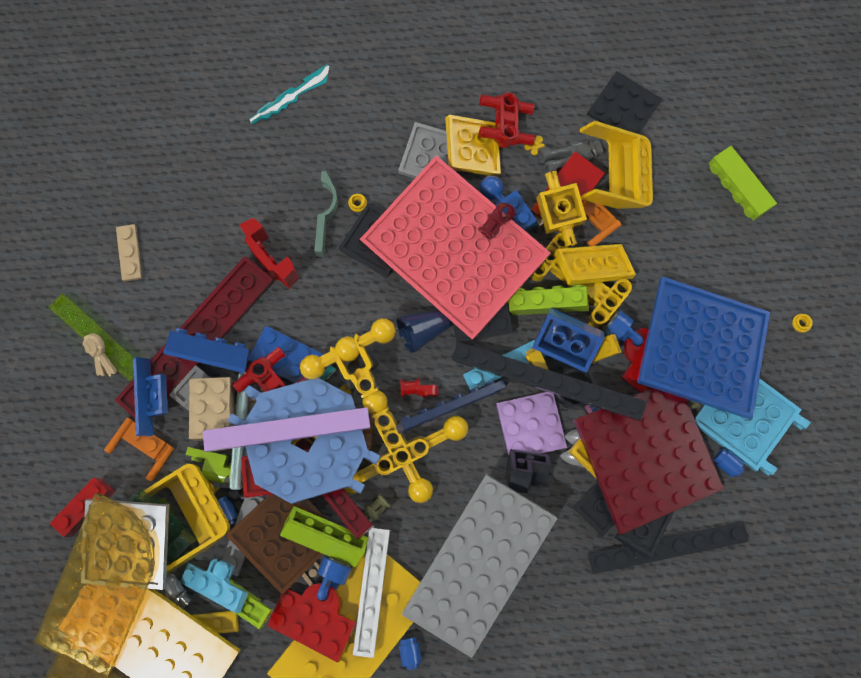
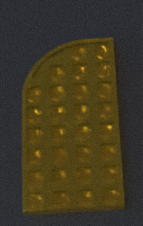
(99, 588)

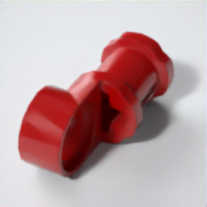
(414, 387)

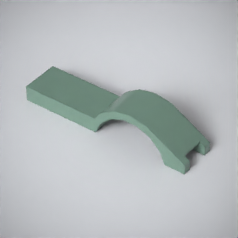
(324, 217)

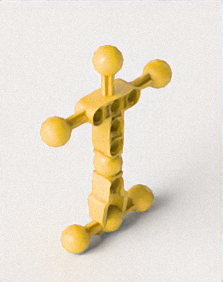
(347, 350)

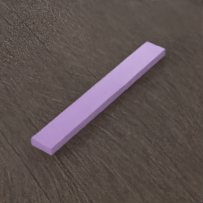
(285, 429)

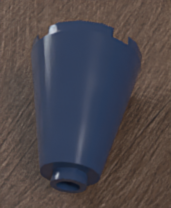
(421, 328)

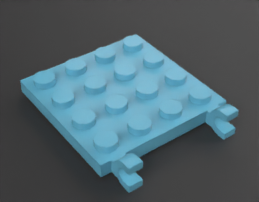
(754, 437)

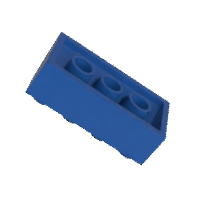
(206, 351)

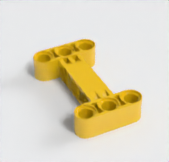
(597, 291)

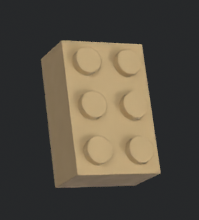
(210, 405)

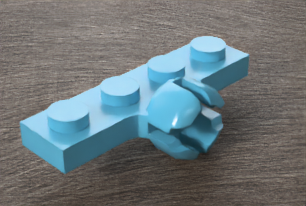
(215, 584)

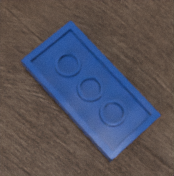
(295, 351)

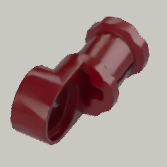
(495, 220)

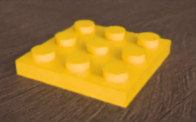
(467, 150)

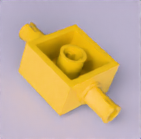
(567, 198)

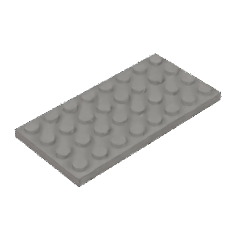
(479, 565)

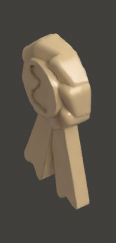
(95, 347)

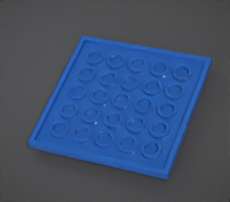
(704, 348)

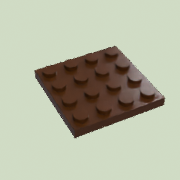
(273, 555)

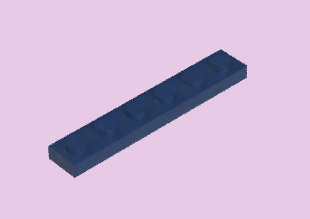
(443, 408)

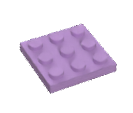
(531, 424)

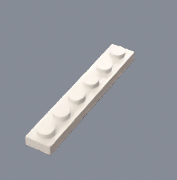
(371, 593)

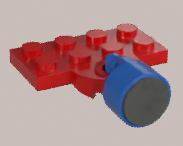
(634, 346)
(315, 614)

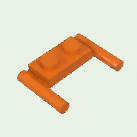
(601, 219)
(151, 446)

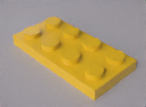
(594, 264)

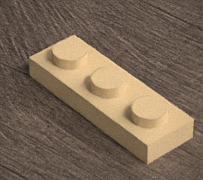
(129, 253)

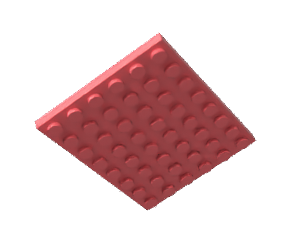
(437, 248)

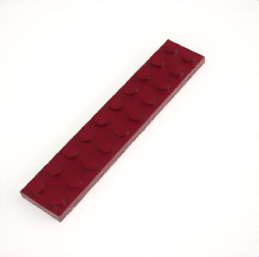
(212, 318)

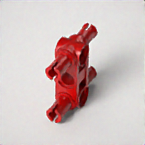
(506, 120)
(268, 380)

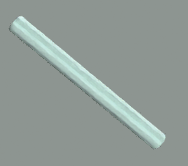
(237, 453)

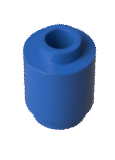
(729, 463)
(228, 509)
(410, 653)

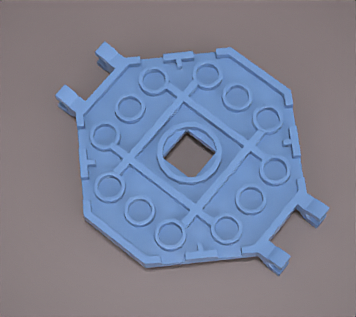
(290, 470)

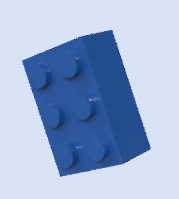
(568, 340)

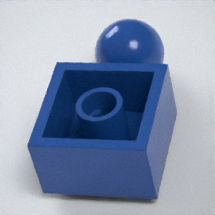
(492, 189)

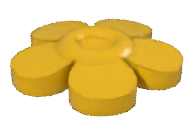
(537, 144)

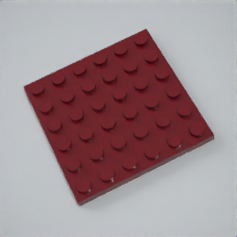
(648, 464)

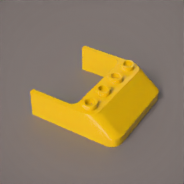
(628, 168)
(198, 507)

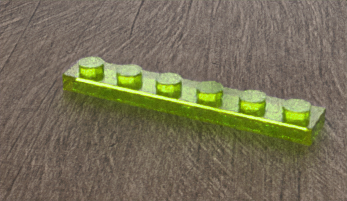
(84, 325)

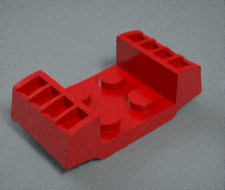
(254, 237)

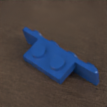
(149, 396)

